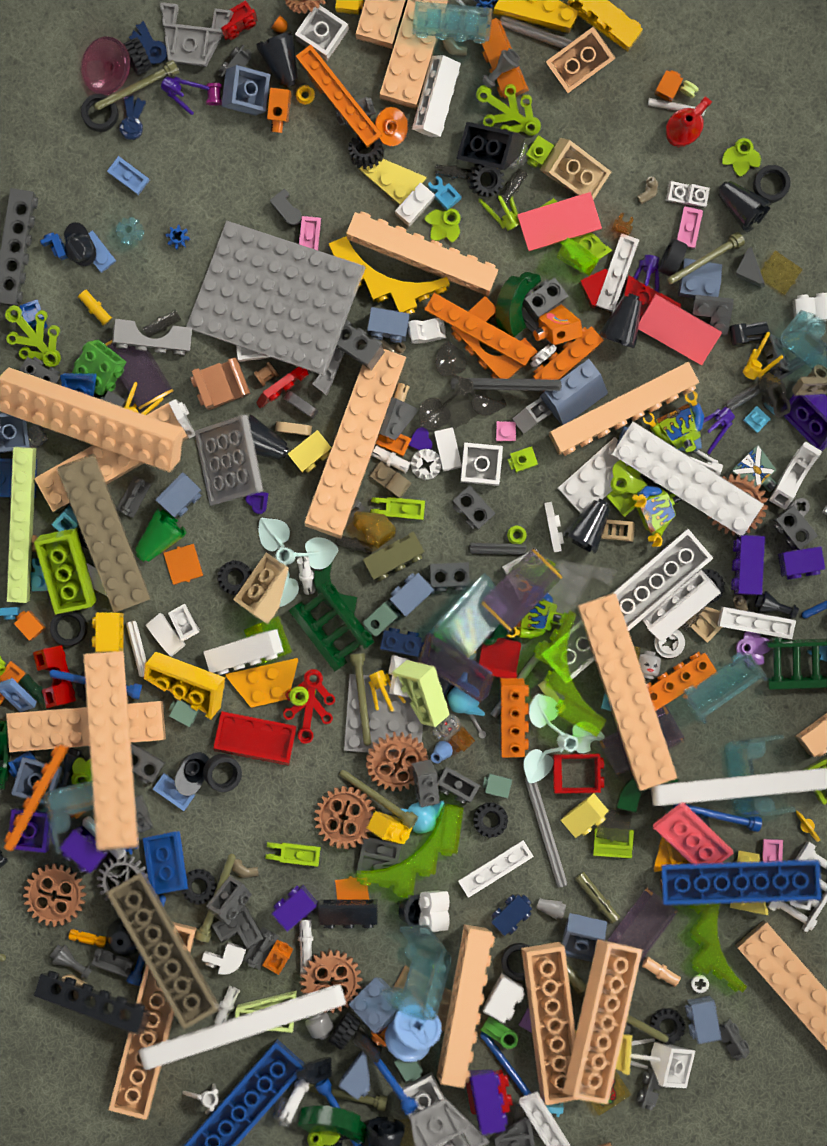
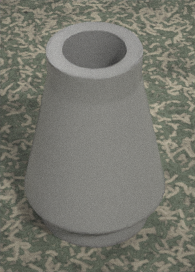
(552, 908)

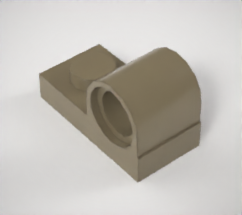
(813, 384)
(390, 479)

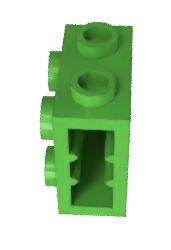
(102, 361)

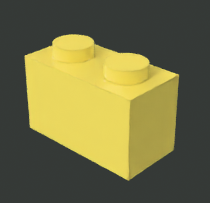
(310, 452)
(585, 815)

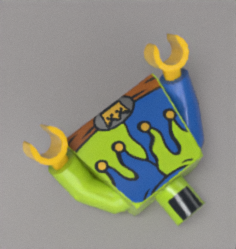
(681, 425)
(655, 511)
(538, 619)

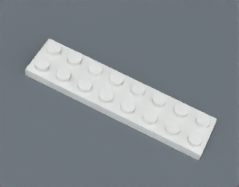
(687, 479)

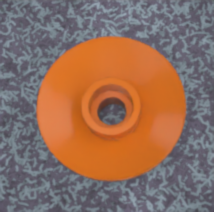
(397, 126)

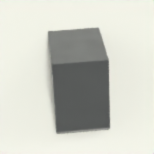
(749, 269)

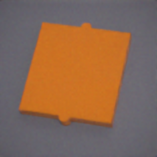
(183, 564)
(351, 889)

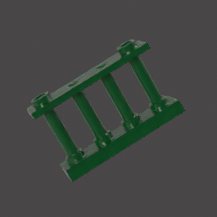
(314, 629)
(796, 681)

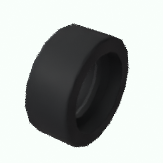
(85, 113)
(772, 169)
(672, 257)
(68, 642)
(230, 784)
(504, 961)

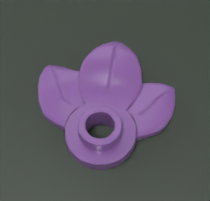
(756, 646)

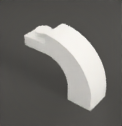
(794, 475)

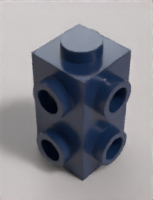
(402, 643)
(515, 910)

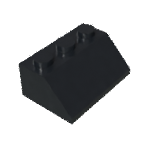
(489, 146)
(348, 912)

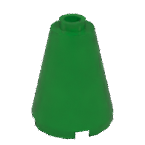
(159, 535)

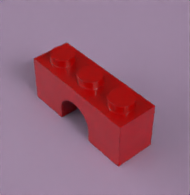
(61, 690)

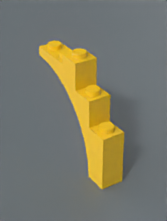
(381, 286)

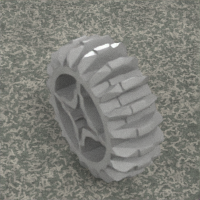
(114, 876)

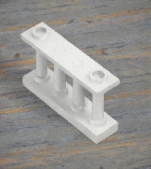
(806, 853)

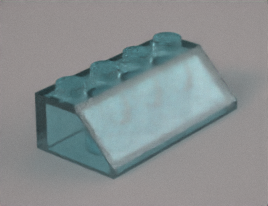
(452, 22)

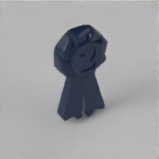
(154, 49)
(131, 127)

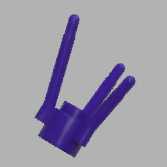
(173, 87)
(650, 266)
(723, 417)

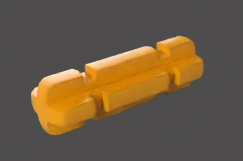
(87, 938)

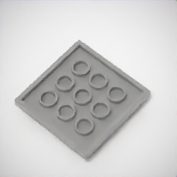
(228, 460)
(380, 721)

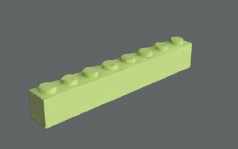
(21, 524)

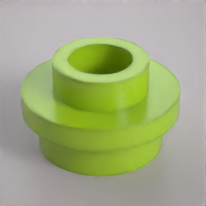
(521, 530)
(298, 702)

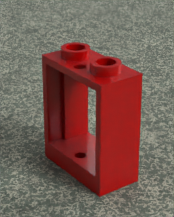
(557, 773)

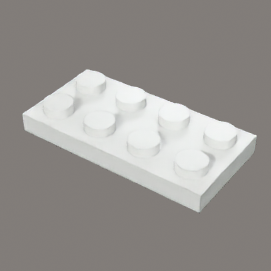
(592, 479)

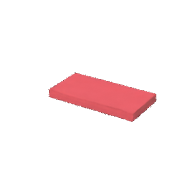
(558, 221)
(678, 329)
(692, 836)

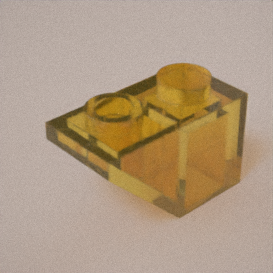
(375, 526)

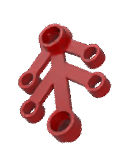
(312, 702)

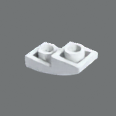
(687, 194)
(448, 449)
(165, 634)
(396, 685)

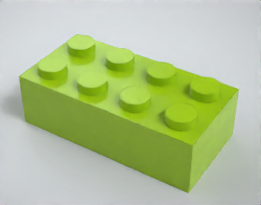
(65, 571)

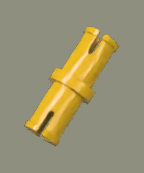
(94, 307)

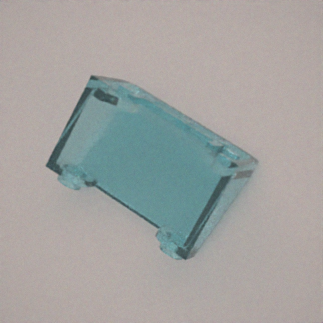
(804, 340)
(468, 621)

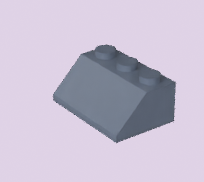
(578, 392)

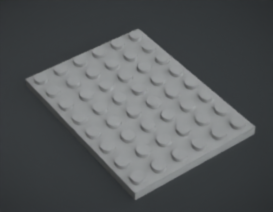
(276, 297)

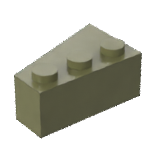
(394, 557)

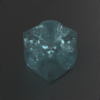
(132, 237)

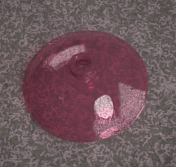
(99, 63)

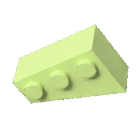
(424, 690)
(252, 1006)

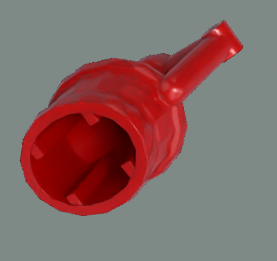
(682, 133)

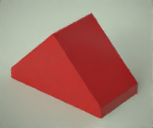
(593, 285)

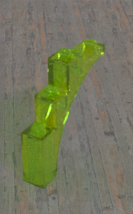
(555, 655)
(424, 861)
(710, 953)

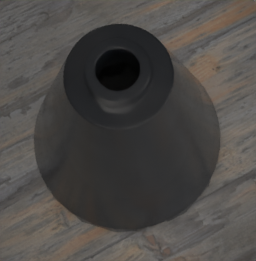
(280, 57)
(743, 204)
(624, 321)
(266, 441)
(589, 526)
(115, 933)
(385, 1132)

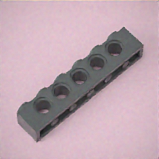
(17, 199)
(369, 355)

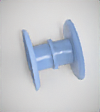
(411, 1036)

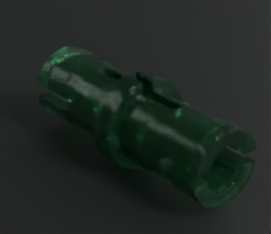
(34, 690)

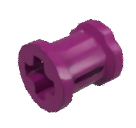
(214, 94)

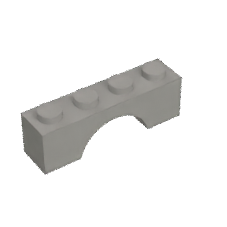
(126, 334)

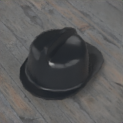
(79, 244)
(190, 773)
(409, 910)

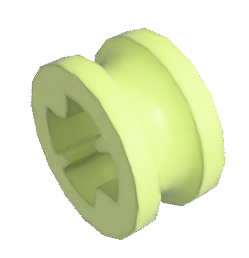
(689, 89)

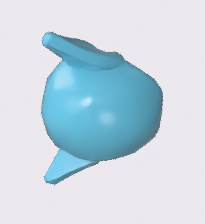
(463, 703)
(426, 816)

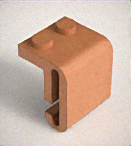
(220, 383)

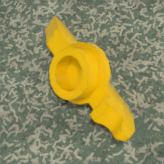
(807, 826)

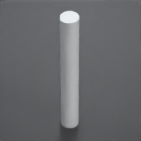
(668, 105)

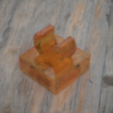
(621, 226)
(462, 739)

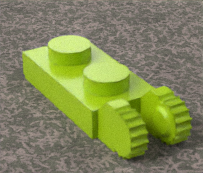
(401, 508)
(295, 853)

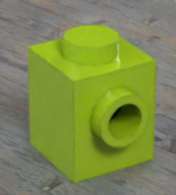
(539, 152)
(522, 459)

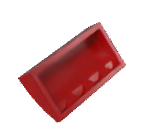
(255, 738)

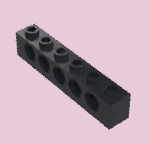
(47, 991)

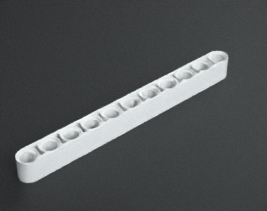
(739, 786)
(242, 1026)

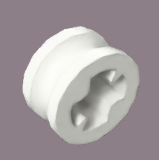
(703, 988)

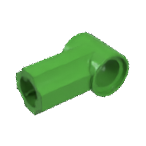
(498, 1032)

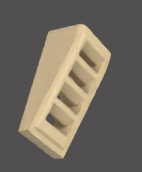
(630, 534)

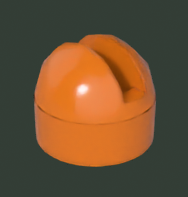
(280, 25)

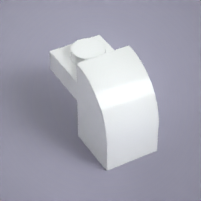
(426, 330)
(229, 962)

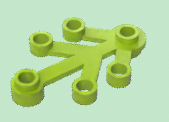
(510, 113)
(34, 338)

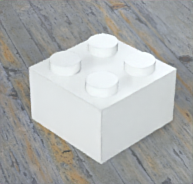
(322, 31)
(481, 464)
(503, 998)

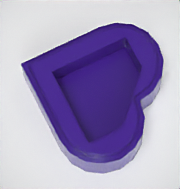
(420, 439)
(258, 502)

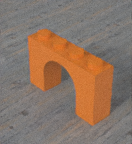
(500, 366)

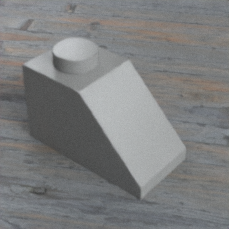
(532, 415)

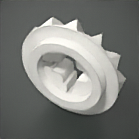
(543, 355)
(417, 462)
(677, 647)

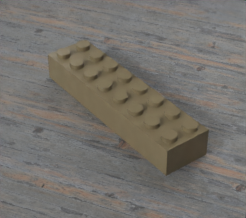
(104, 532)
(163, 950)

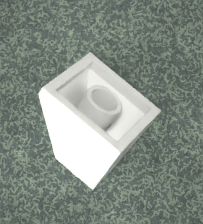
(674, 1064)

